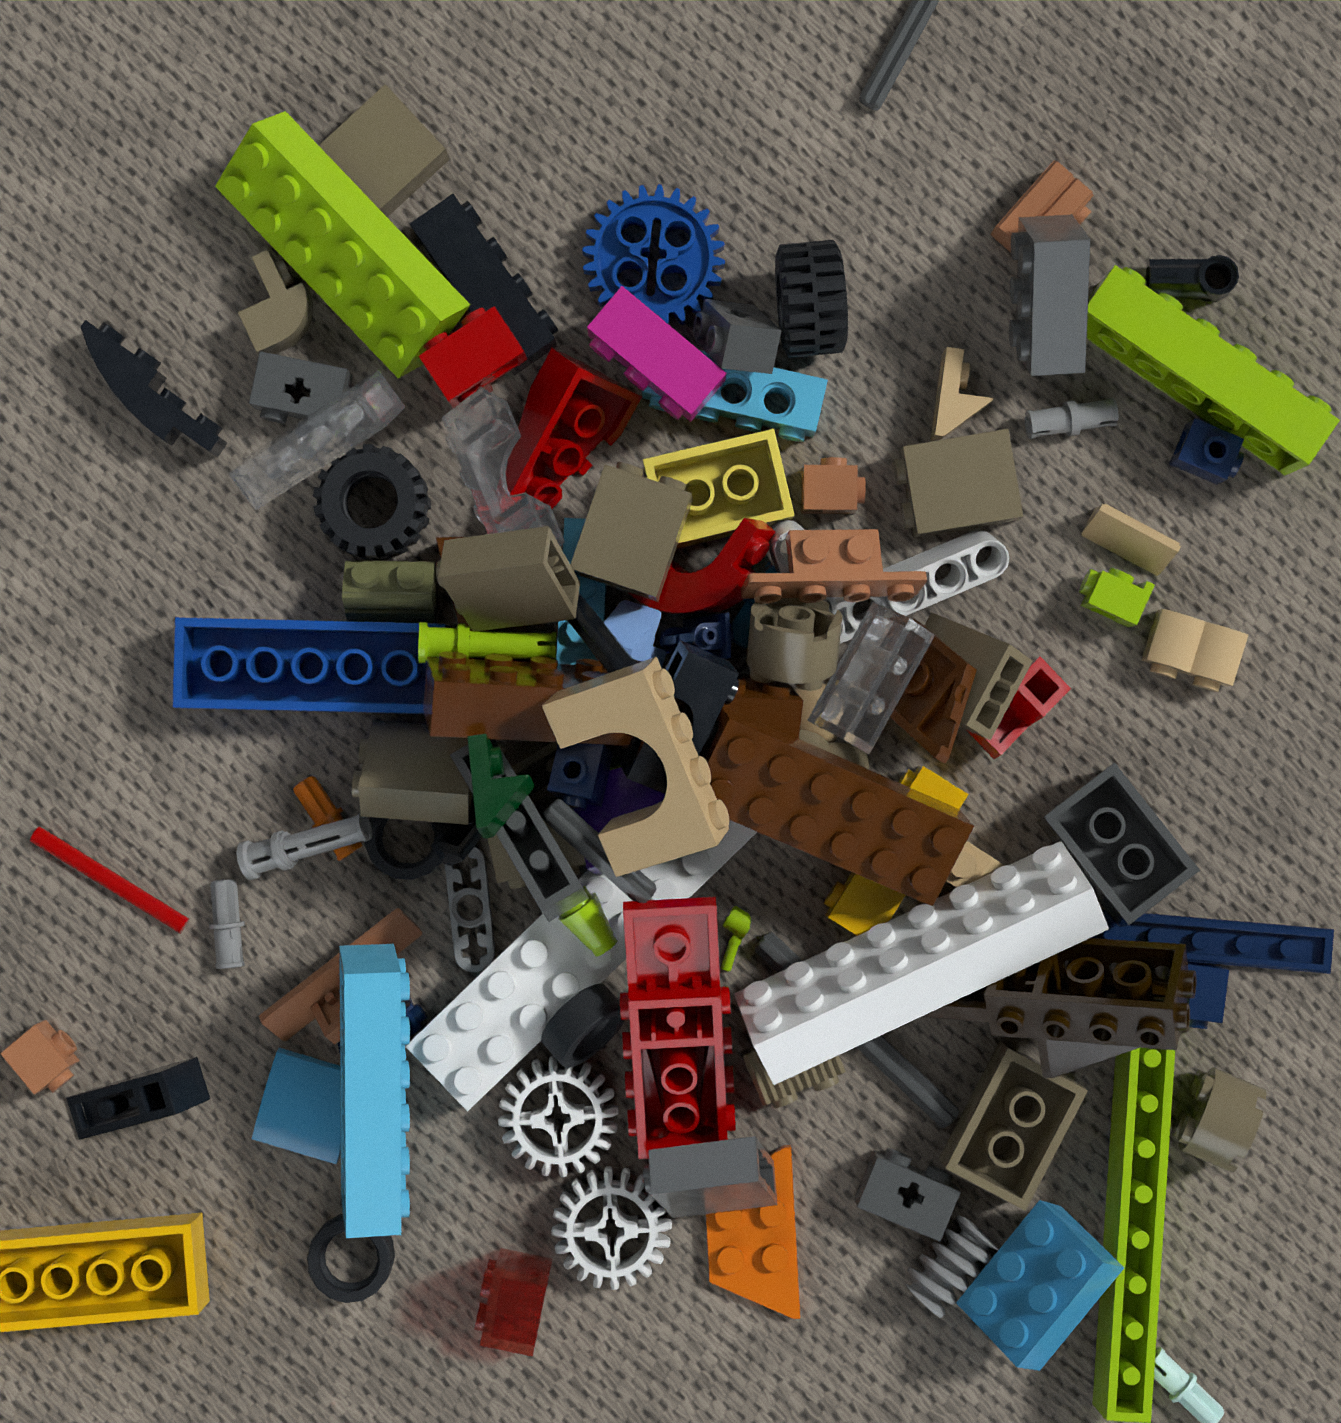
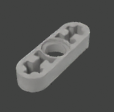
(483, 939)

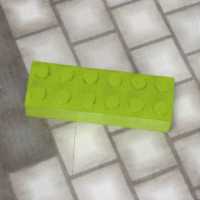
(340, 242)
(1206, 372)

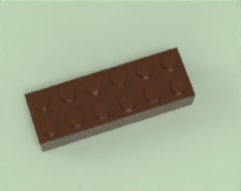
(834, 807)

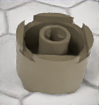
(793, 642)
(1221, 1118)

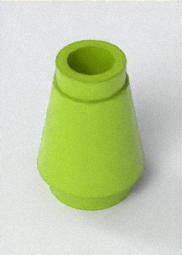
(590, 925)

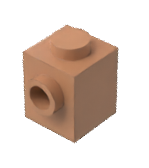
(831, 487)
(42, 1057)

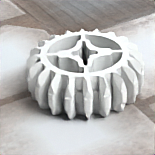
(538, 1117)
(593, 1230)

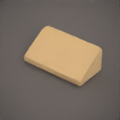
(1130, 539)

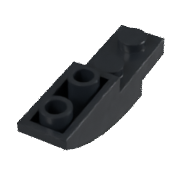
(136, 385)

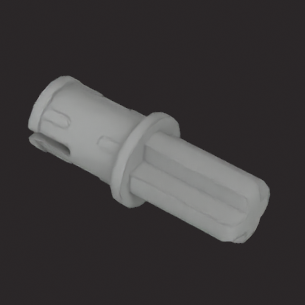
(226, 924)

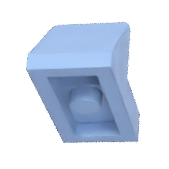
(636, 630)

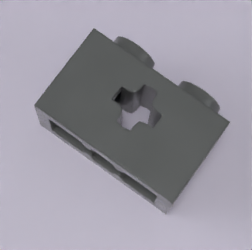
(737, 336)
(280, 375)
(924, 1213)

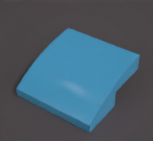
(301, 1107)

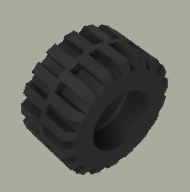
(811, 298)
(344, 476)

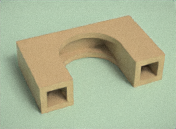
(643, 705)

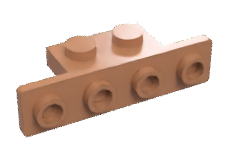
(833, 566)
(320, 992)

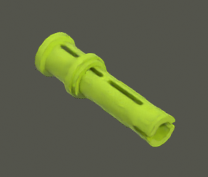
(481, 643)

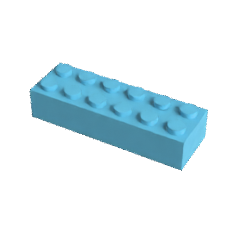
(373, 1089)

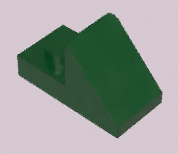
(493, 798)

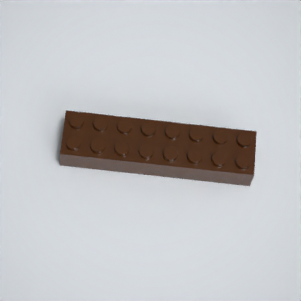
(508, 696)

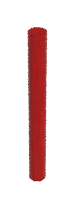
(109, 879)

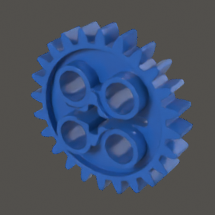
(692, 261)

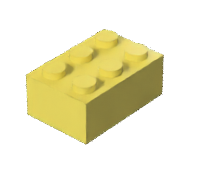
(727, 484)

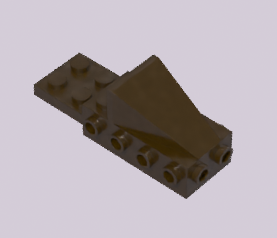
(1089, 1002)

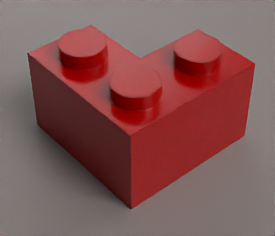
(472, 355)

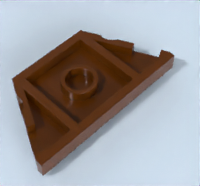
(936, 699)

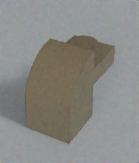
(283, 317)

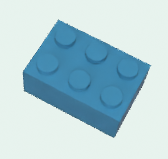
(1039, 1285)

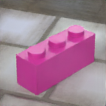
(655, 355)

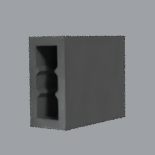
(711, 1177)

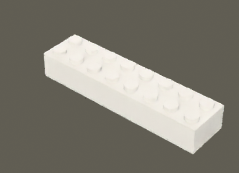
(920, 961)

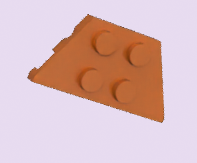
(756, 1247)

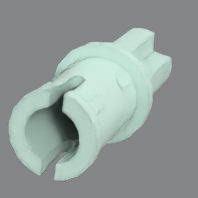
(1185, 1389)

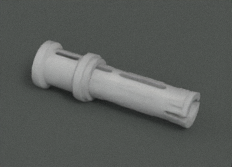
(286, 849)

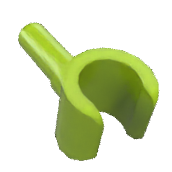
(739, 924)

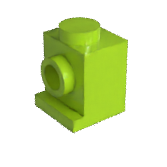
(1115, 595)

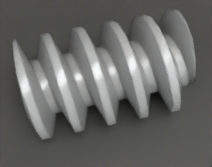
(950, 1266)

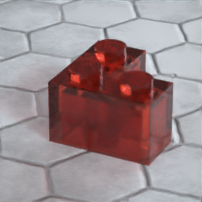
(515, 1301)

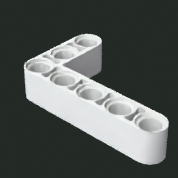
(963, 575)

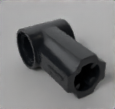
(1187, 277)

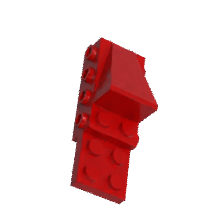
(675, 1025)

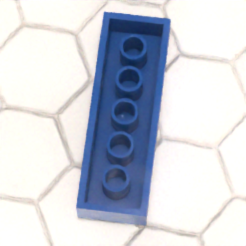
(298, 665)

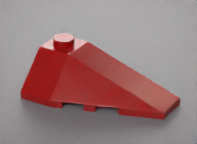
(562, 423)

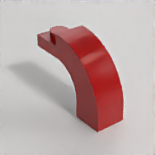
(720, 582)

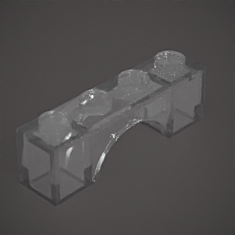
(482, 438)

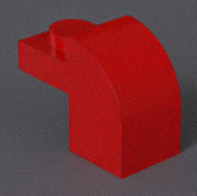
(1033, 700)

